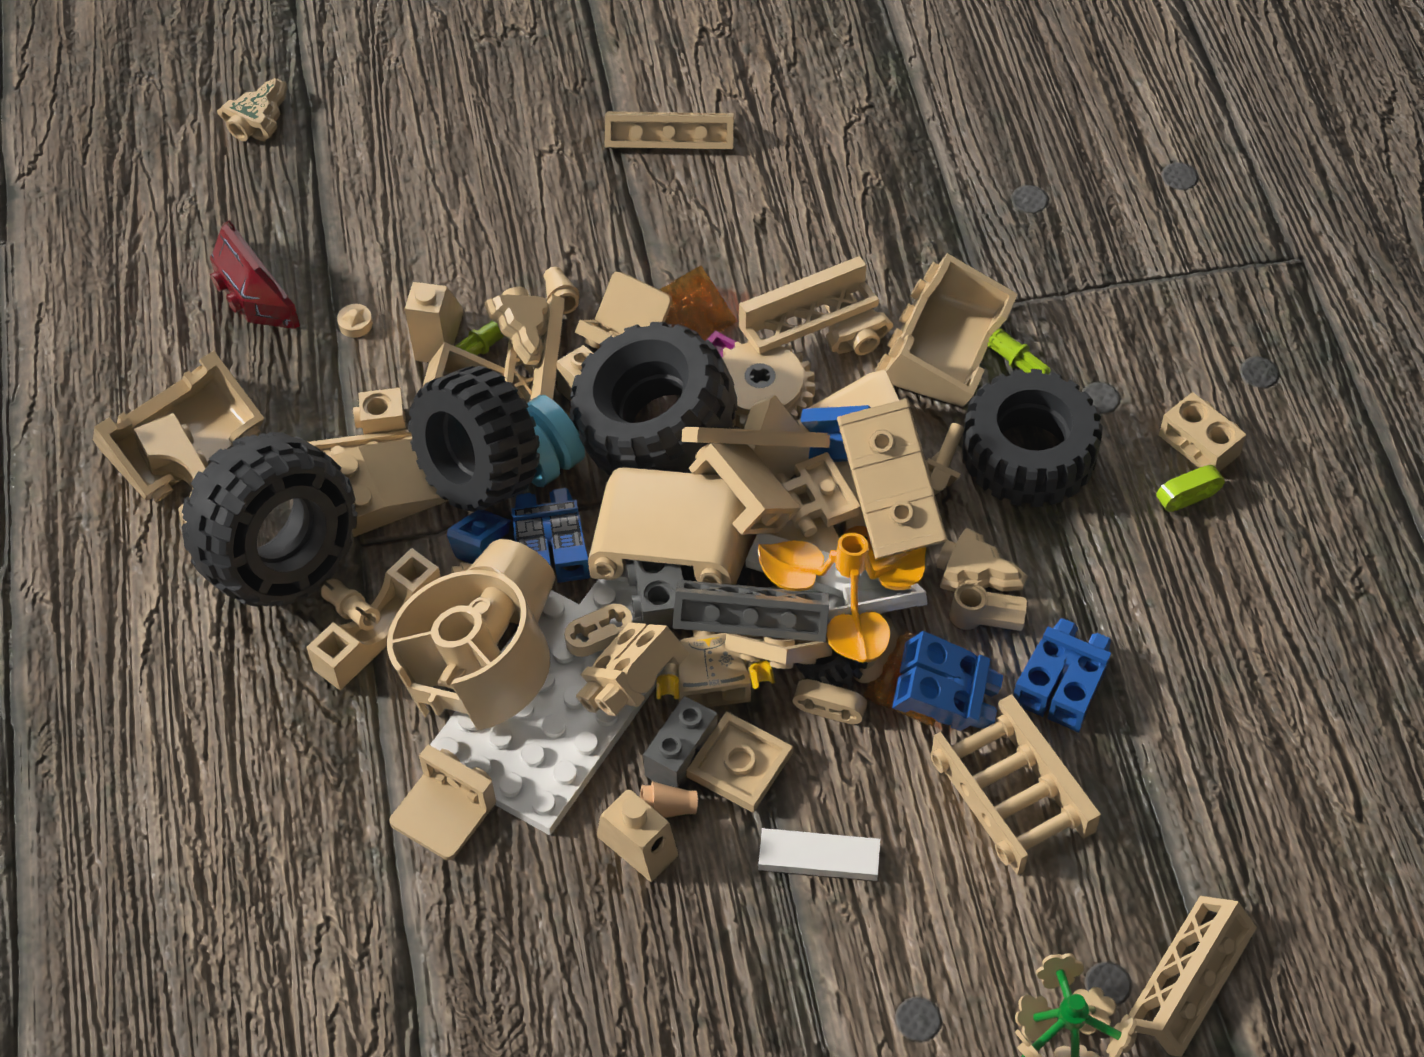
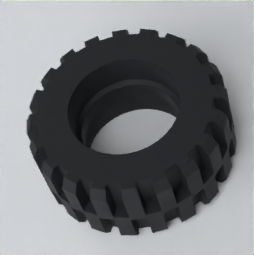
(1038, 402)
(474, 438)

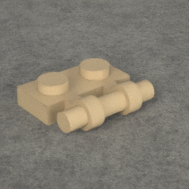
(827, 491)

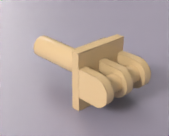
(938, 465)

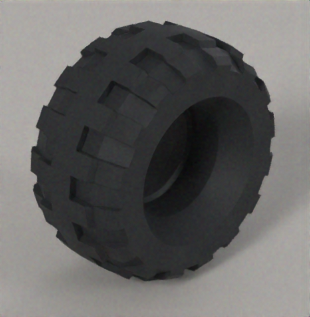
(632, 373)
(237, 496)

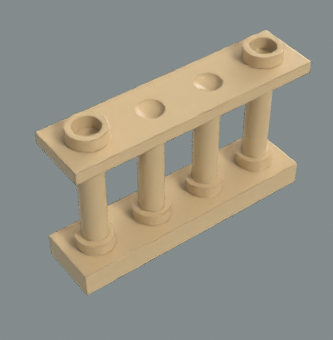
(1032, 752)

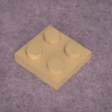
(779, 651)
(739, 761)

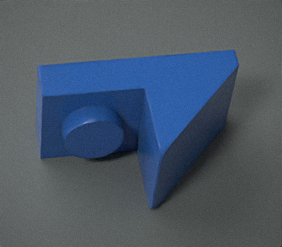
(475, 533)

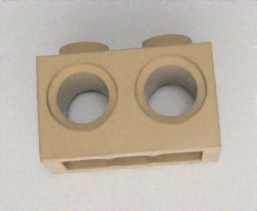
(1202, 433)

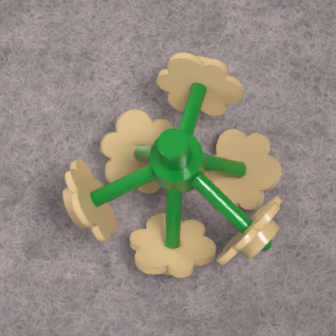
(1081, 1011)

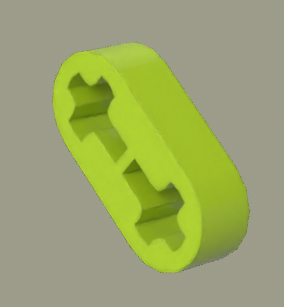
(1190, 488)

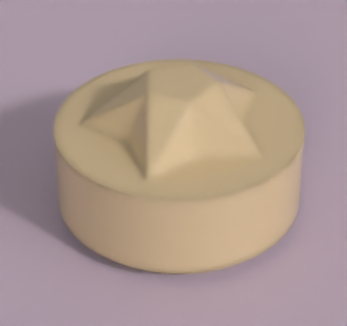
(354, 320)

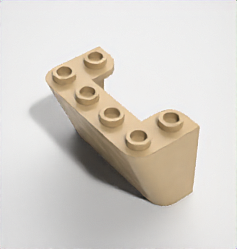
(946, 332)

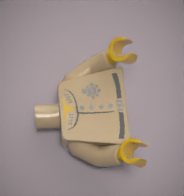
(712, 673)

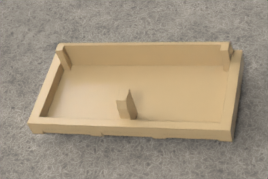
(891, 479)

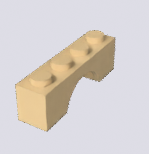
(169, 450)
(346, 648)

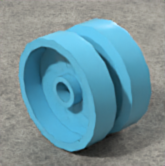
(558, 440)

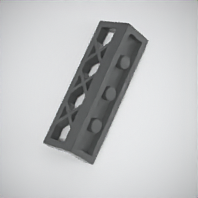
(751, 610)

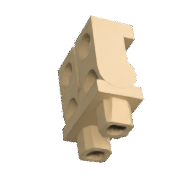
(629, 667)

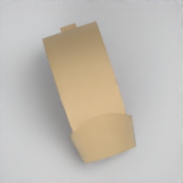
(452, 635)

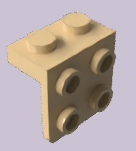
(623, 306)
(444, 803)

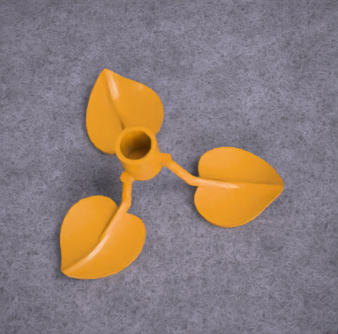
(854, 636)

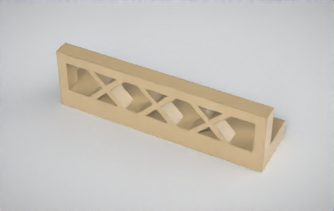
(669, 130)
(801, 300)
(544, 373)
(1200, 973)

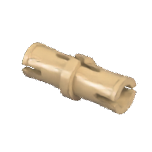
(350, 604)

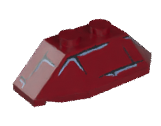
(249, 283)

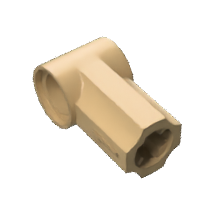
(986, 608)

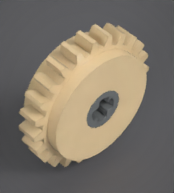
(768, 374)

